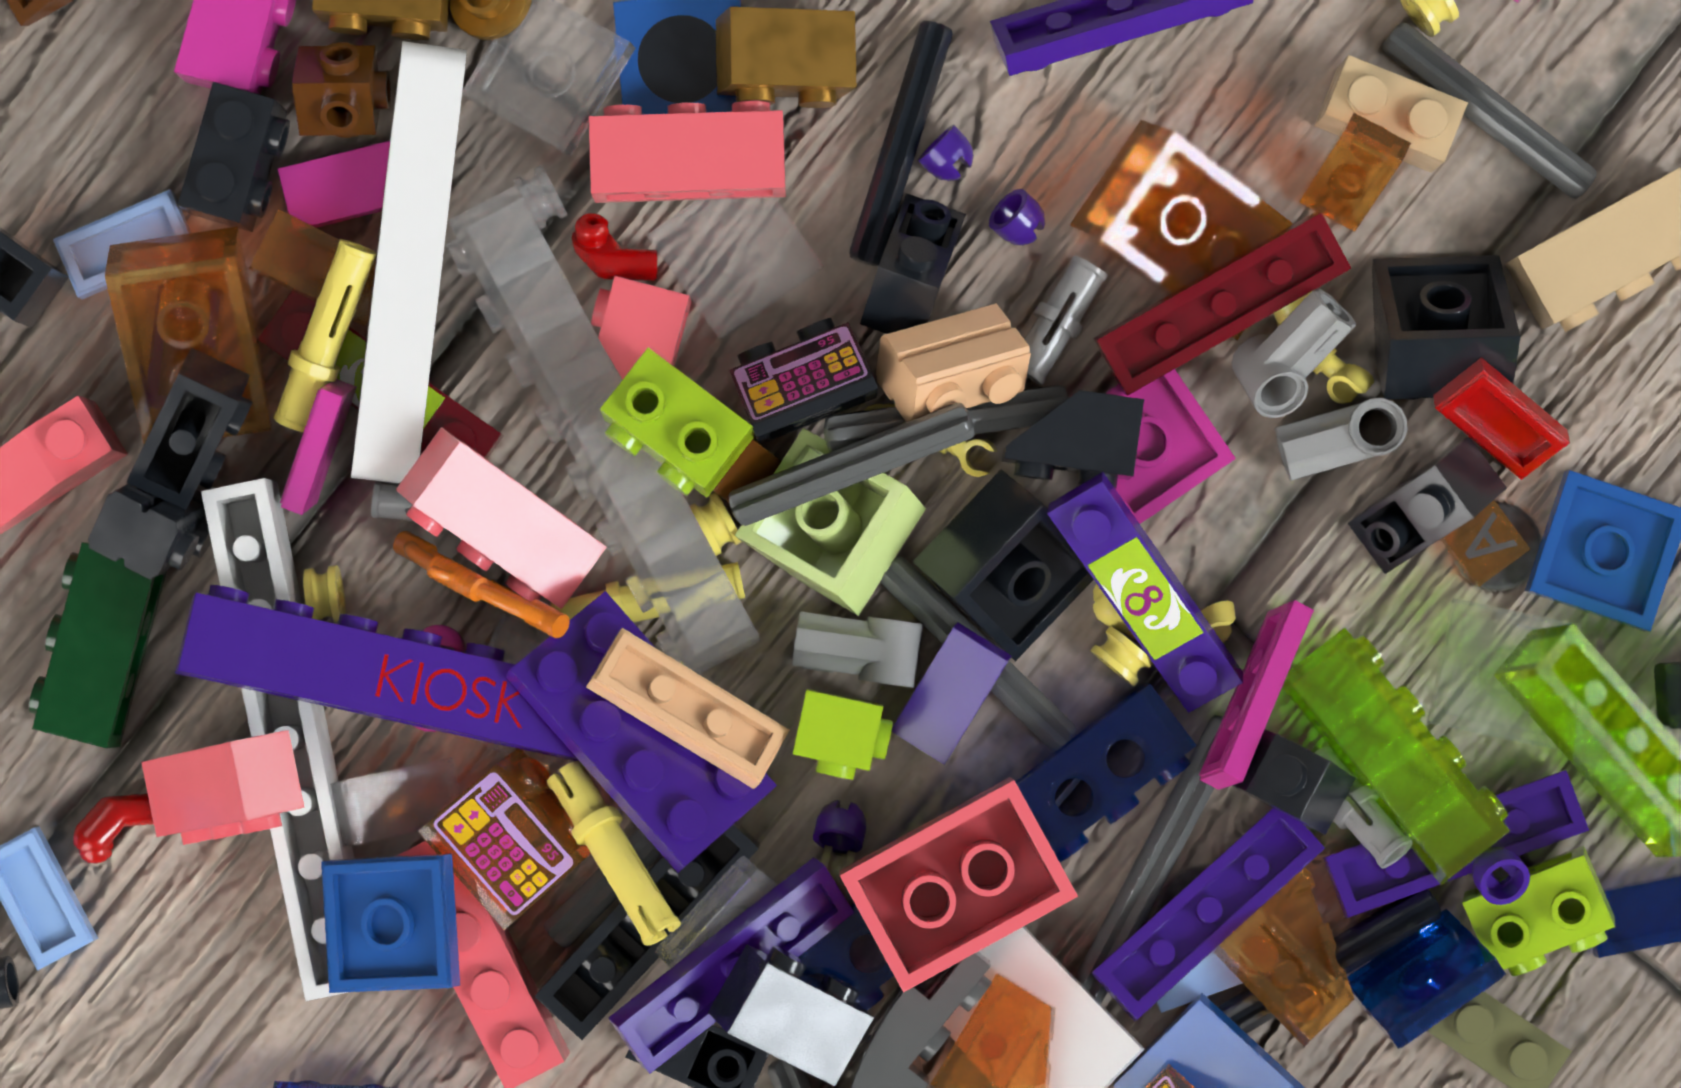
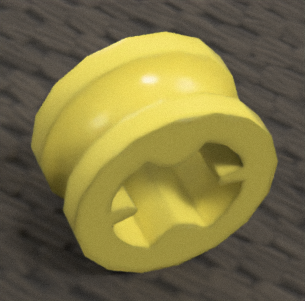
(1429, 13)
(715, 523)
(324, 593)
(1122, 656)

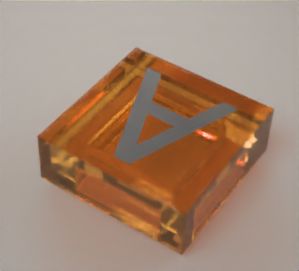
(1485, 544)

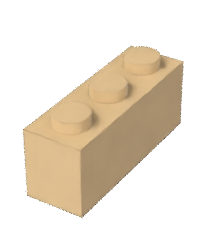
(1602, 255)

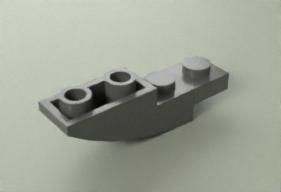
(916, 1028)

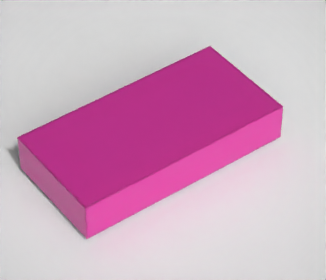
(336, 185)
(317, 446)

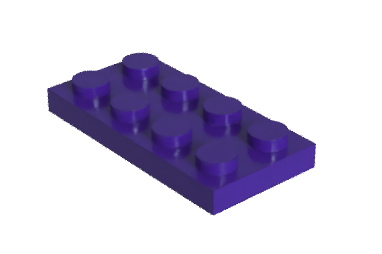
(658, 783)

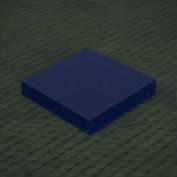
(1424, 979)

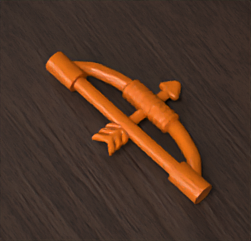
(479, 587)

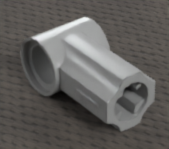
(1276, 364)
(1335, 439)
(872, 649)

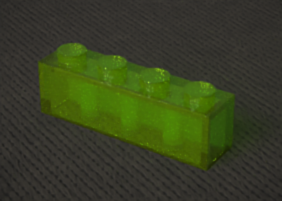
(1601, 730)
(1393, 752)

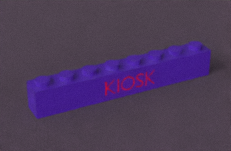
(360, 670)

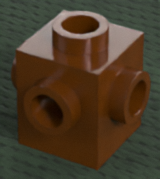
(339, 90)

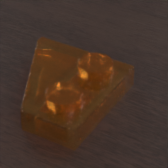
(1290, 960)
(1002, 1042)

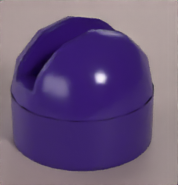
(944, 152)
(1017, 217)
(840, 827)
(1488, 885)

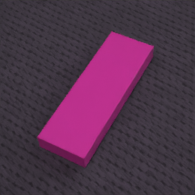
(1256, 696)

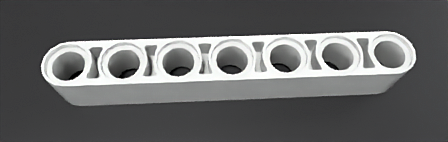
(408, 262)

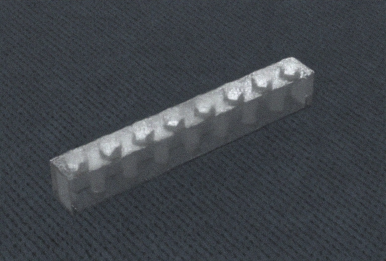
(575, 378)

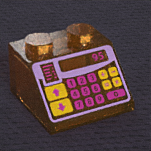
(507, 837)

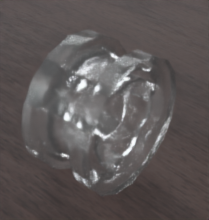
(540, 197)

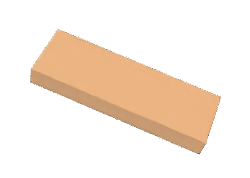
(688, 708)

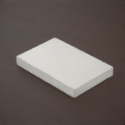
(1087, 1041)

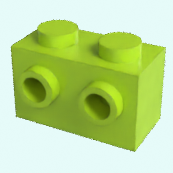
(675, 424)
(841, 733)
(1556, 910)

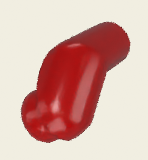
(606, 257)
(105, 820)

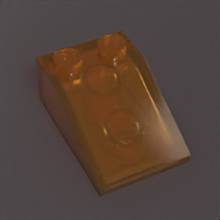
(1172, 211)
(180, 297)

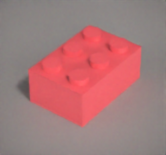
(957, 884)

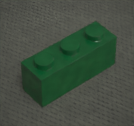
(95, 650)

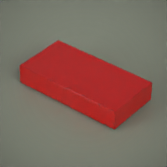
(1501, 418)

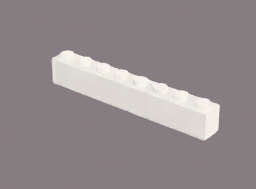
(256, 557)

